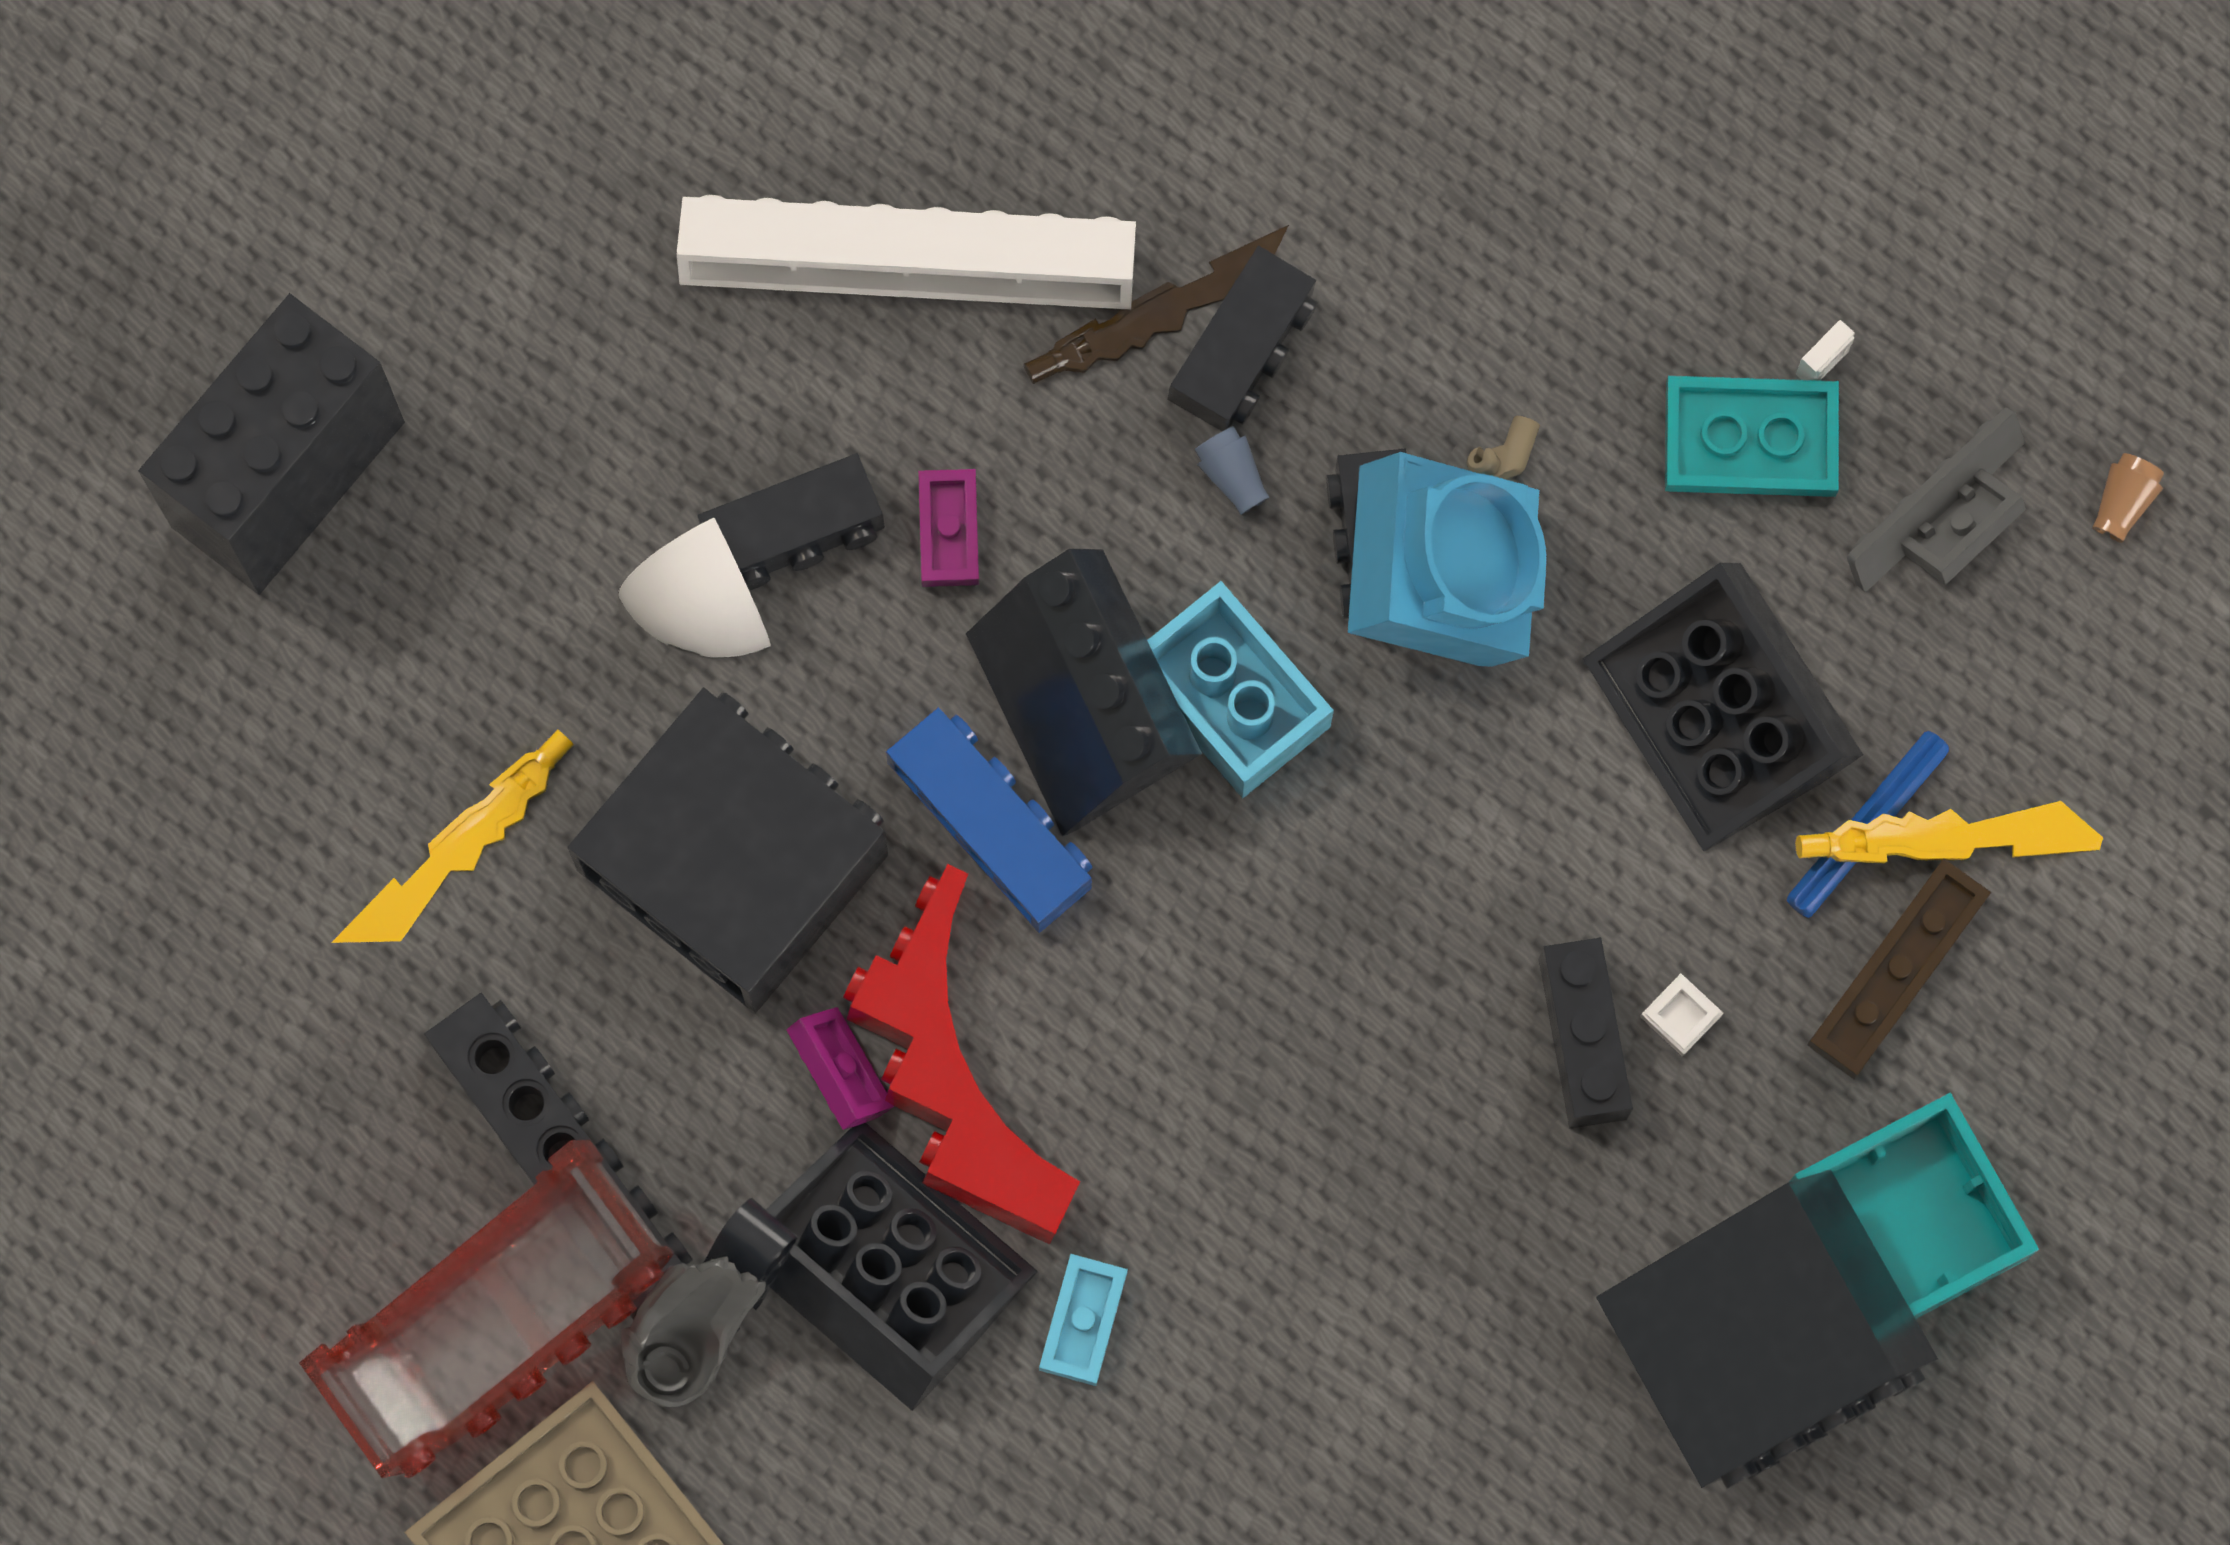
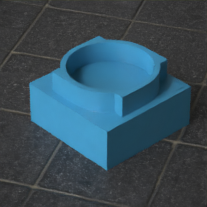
(1446, 560)

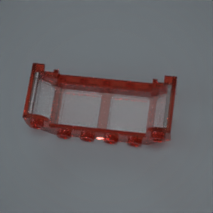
(491, 1317)

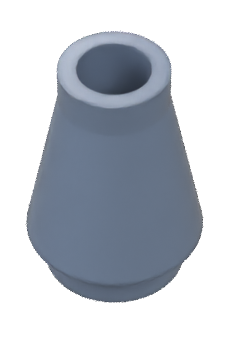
(1232, 469)

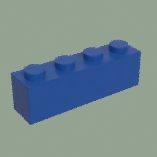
(990, 819)

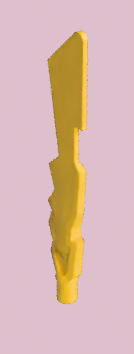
(2030, 832)
(458, 846)

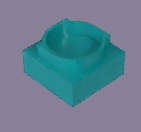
(1931, 1205)

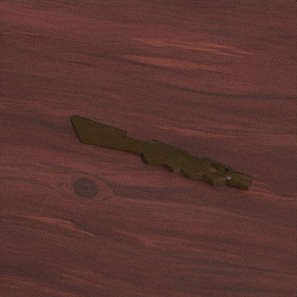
(1152, 313)

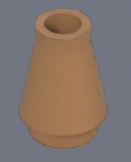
(2127, 495)

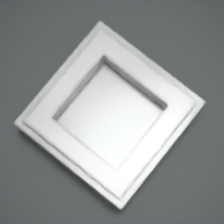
(1826, 353)
(1681, 1015)

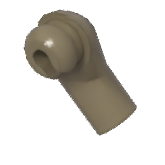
(1512, 456)

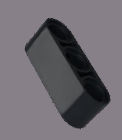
(754, 1244)

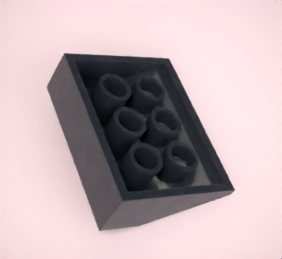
(1081, 688)
(1722, 705)
(889, 1267)

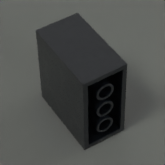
(273, 444)
(730, 848)
(1768, 1331)

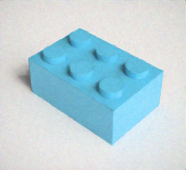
(1238, 689)

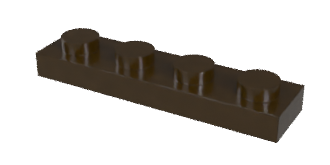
(1899, 968)

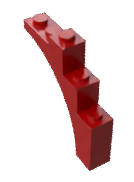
(979, 1155)

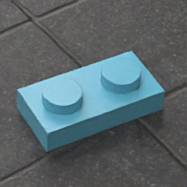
(1083, 1319)

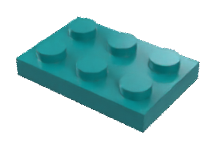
(1752, 436)

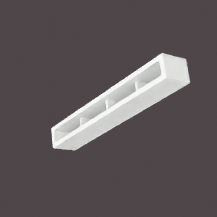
(906, 252)

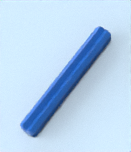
(1888, 800)

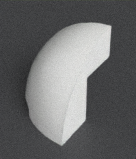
(695, 597)

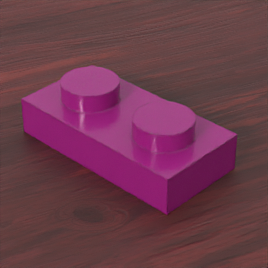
(948, 528)
(839, 1067)

